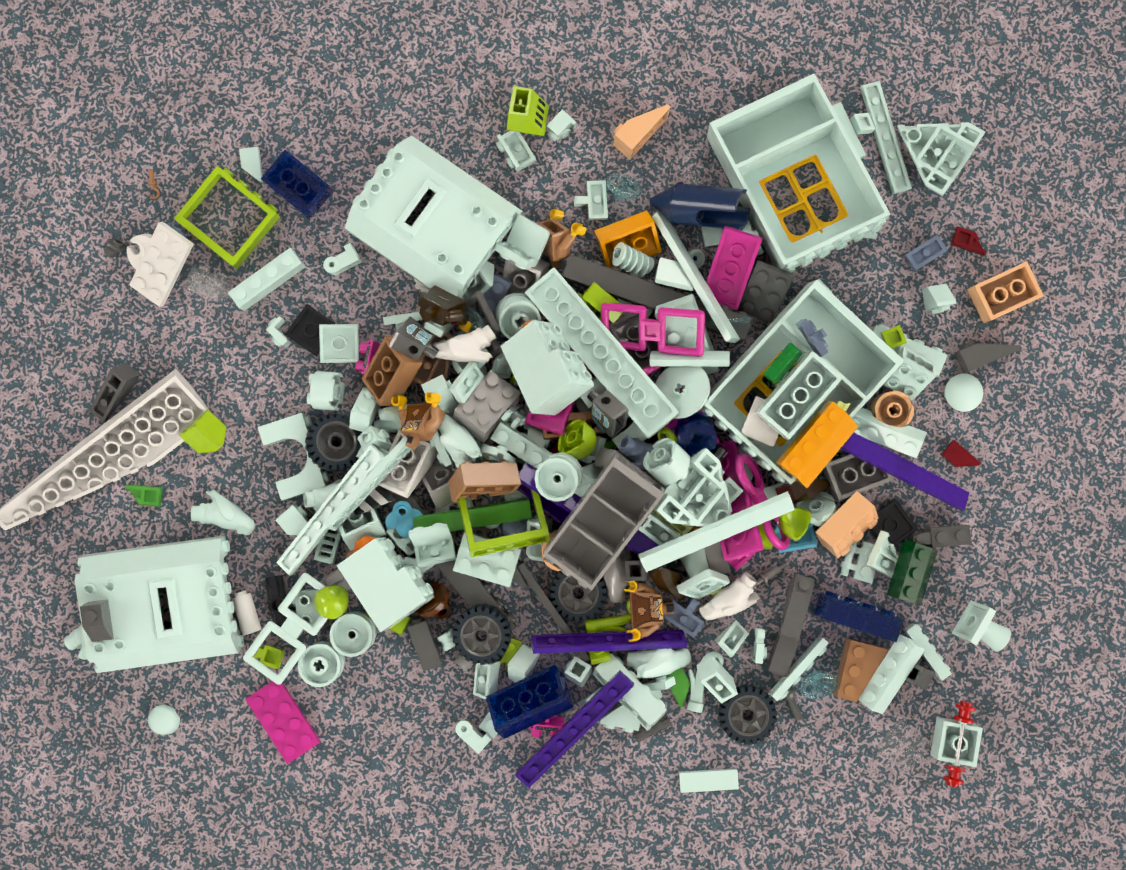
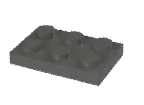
(765, 291)

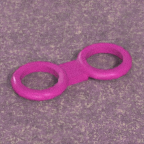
(759, 496)

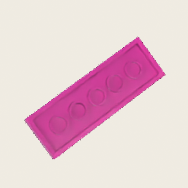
(748, 540)

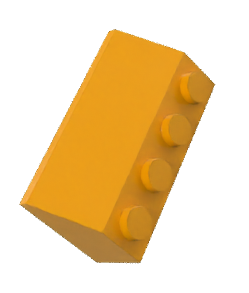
(817, 443)

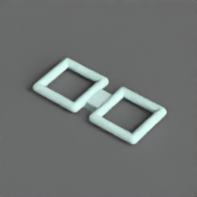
(289, 631)

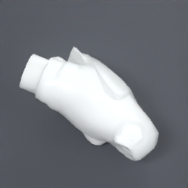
(467, 346)
(731, 599)

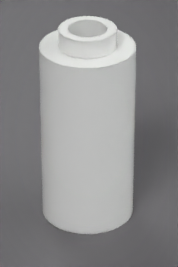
(246, 613)

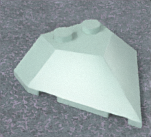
(940, 150)
(698, 497)

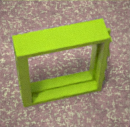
(255, 238)
(506, 542)

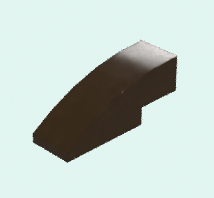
(800, 493)
(667, 580)

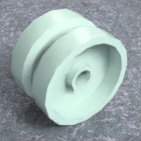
(514, 312)
(549, 482)
(363, 628)
(313, 672)

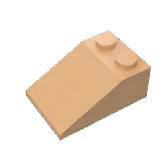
(638, 130)

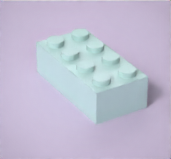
(682, 330)
(798, 395)

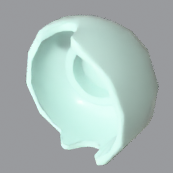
(163, 720)

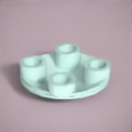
(963, 392)

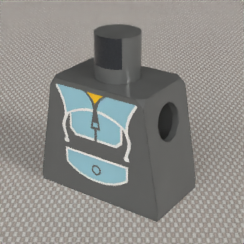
(413, 340)
(608, 411)

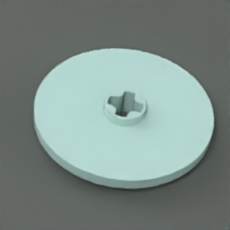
(695, 391)

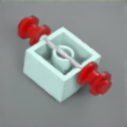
(957, 742)

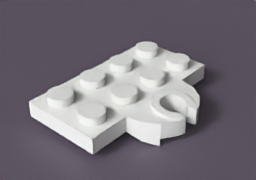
(158, 262)

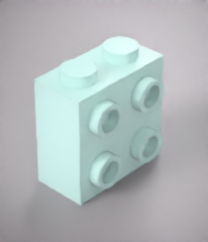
(912, 374)

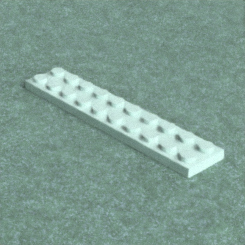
(602, 353)

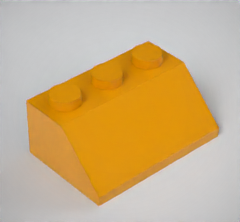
(635, 231)

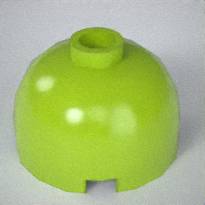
(578, 440)

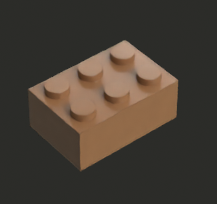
(389, 373)

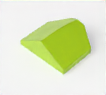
(205, 433)

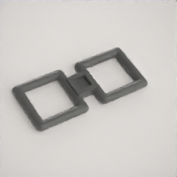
(494, 349)

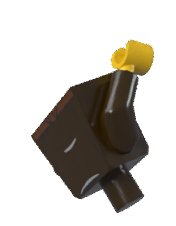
(443, 308)

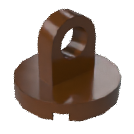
(440, 601)

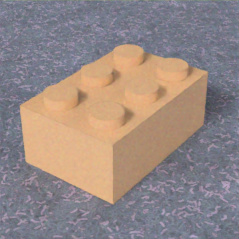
(1005, 292)
(847, 525)

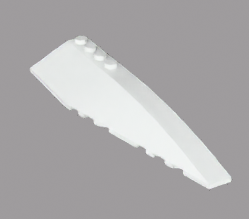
(121, 446)

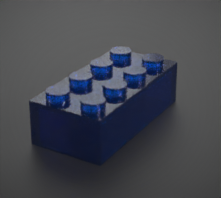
(862, 618)
(529, 701)

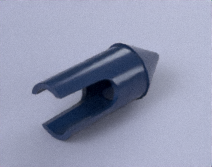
(717, 206)

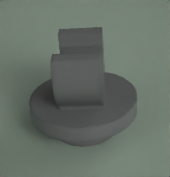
(114, 247)

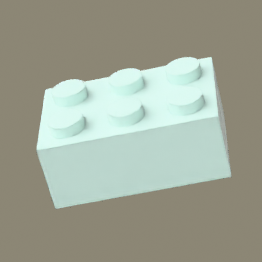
(492, 567)

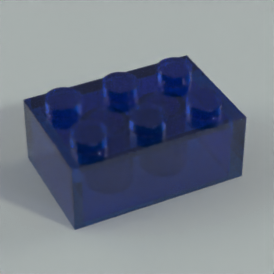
(297, 184)

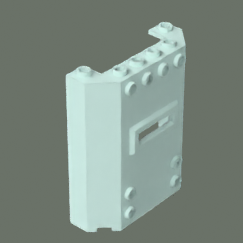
(452, 232)
(196, 600)

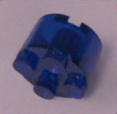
(695, 433)

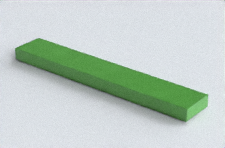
(479, 515)

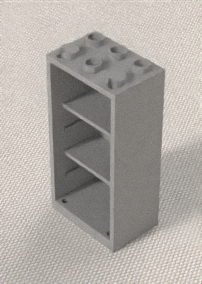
(603, 521)

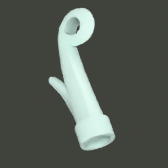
(697, 688)

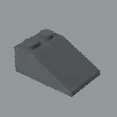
(627, 330)

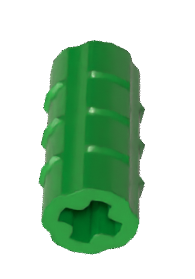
(782, 363)

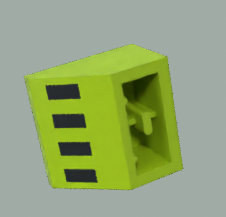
(527, 112)

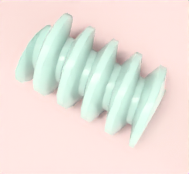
(632, 260)

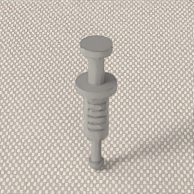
(769, 574)

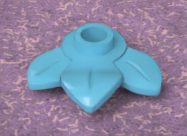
(402, 521)

